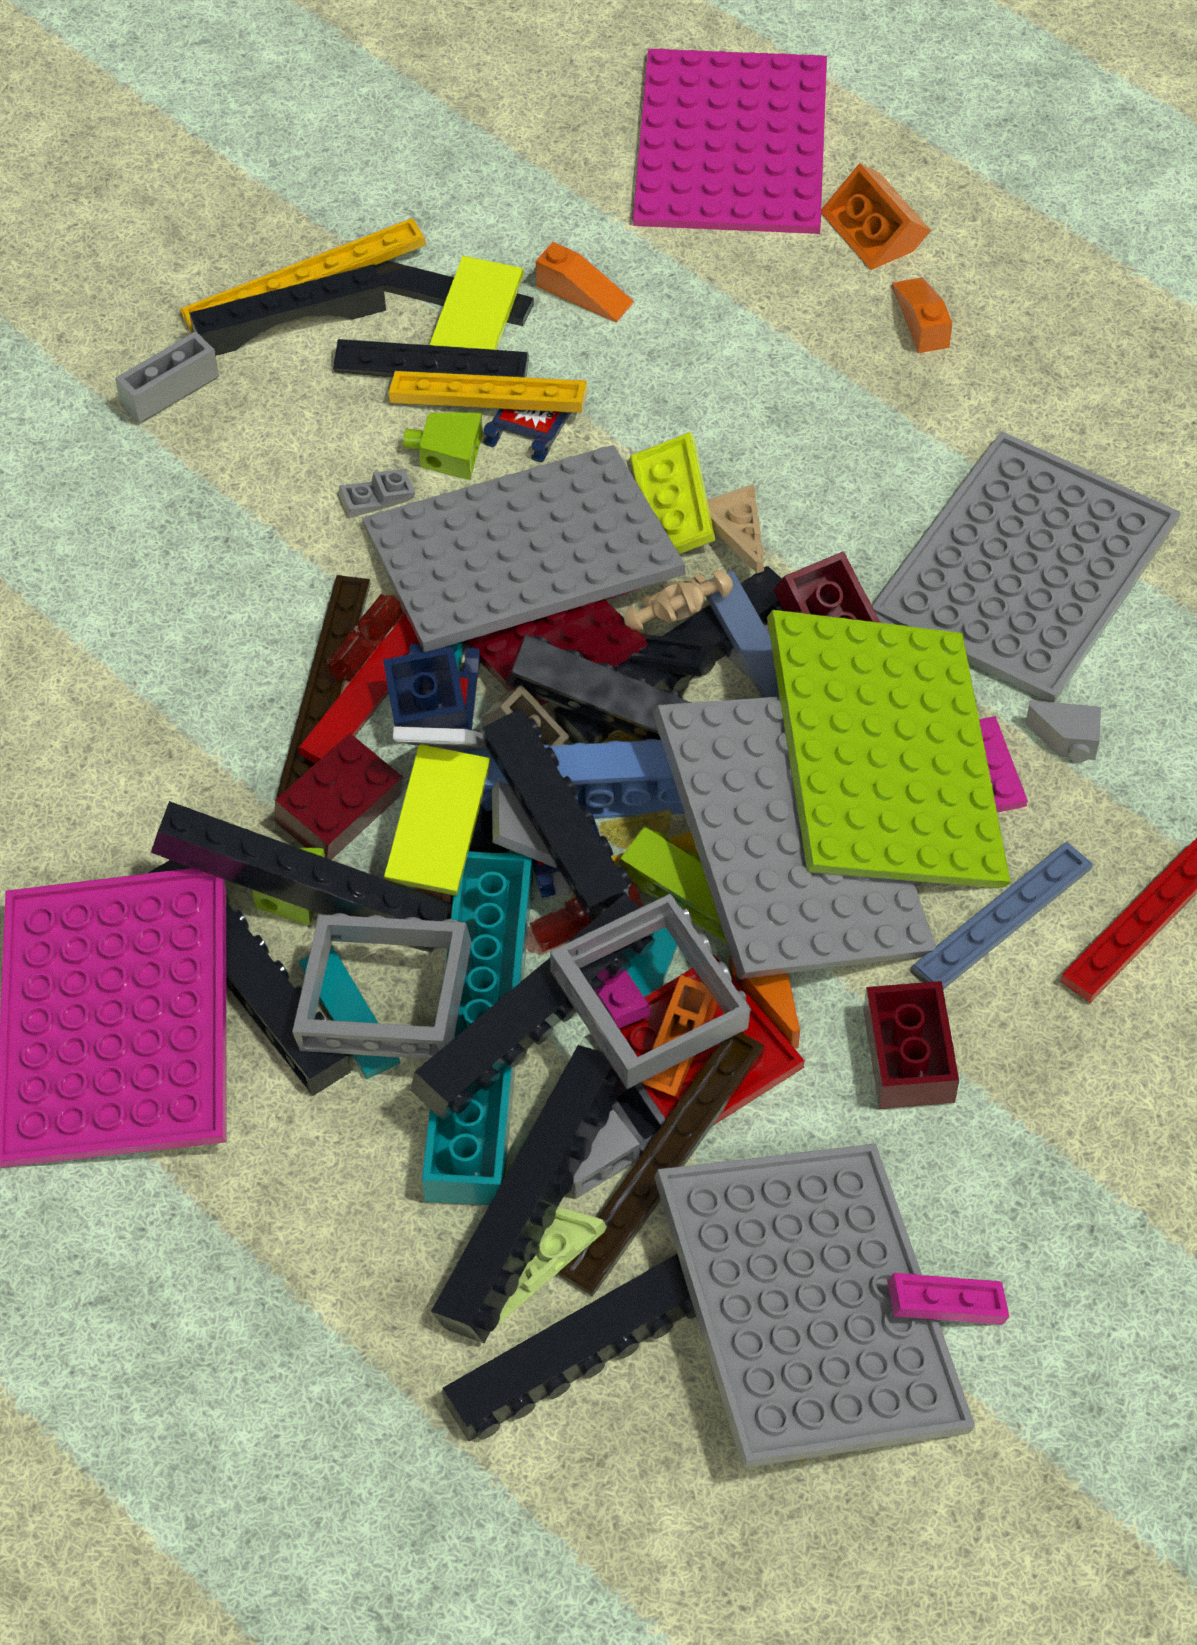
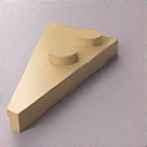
(737, 524)

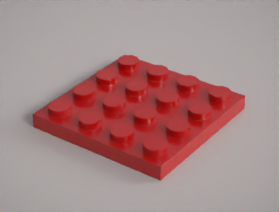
(774, 1066)

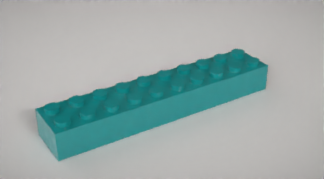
(470, 1149)

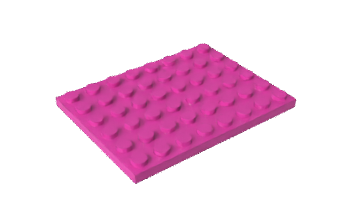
(732, 141)
(113, 1017)

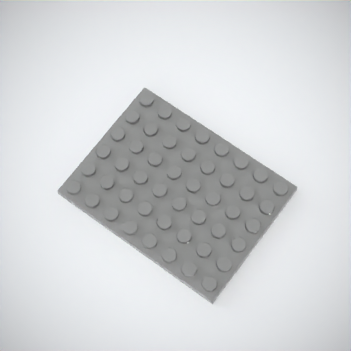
(521, 547)
(1028, 564)
(747, 832)
(798, 1306)

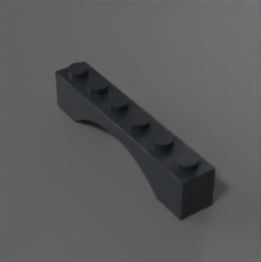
(344, 294)

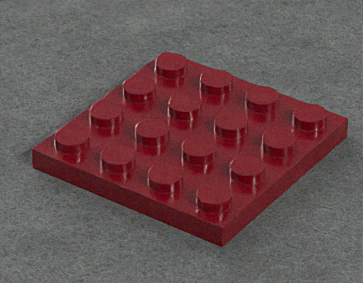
(590, 629)

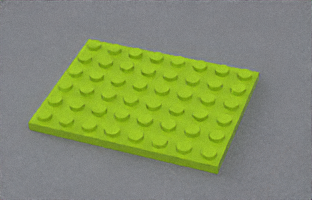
(886, 751)

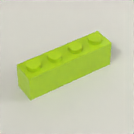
(664, 869)

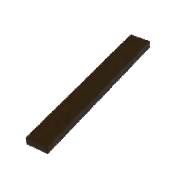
(322, 688)
(668, 1149)

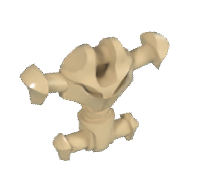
(678, 600)

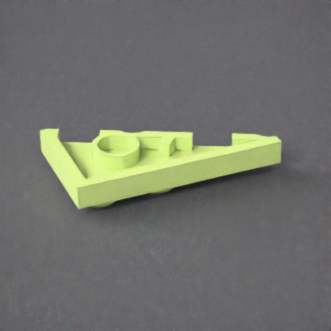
(559, 1245)

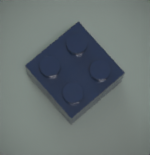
(426, 690)

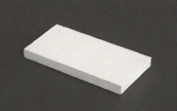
(440, 737)

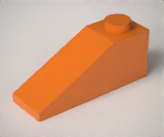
(578, 281)
(924, 314)
(775, 999)
(688, 1009)

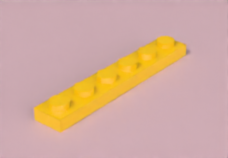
(488, 391)

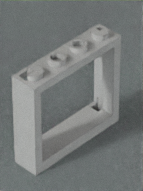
(621, 932)
(377, 1038)

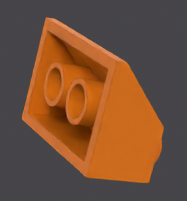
(874, 218)

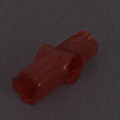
(364, 638)
(567, 922)

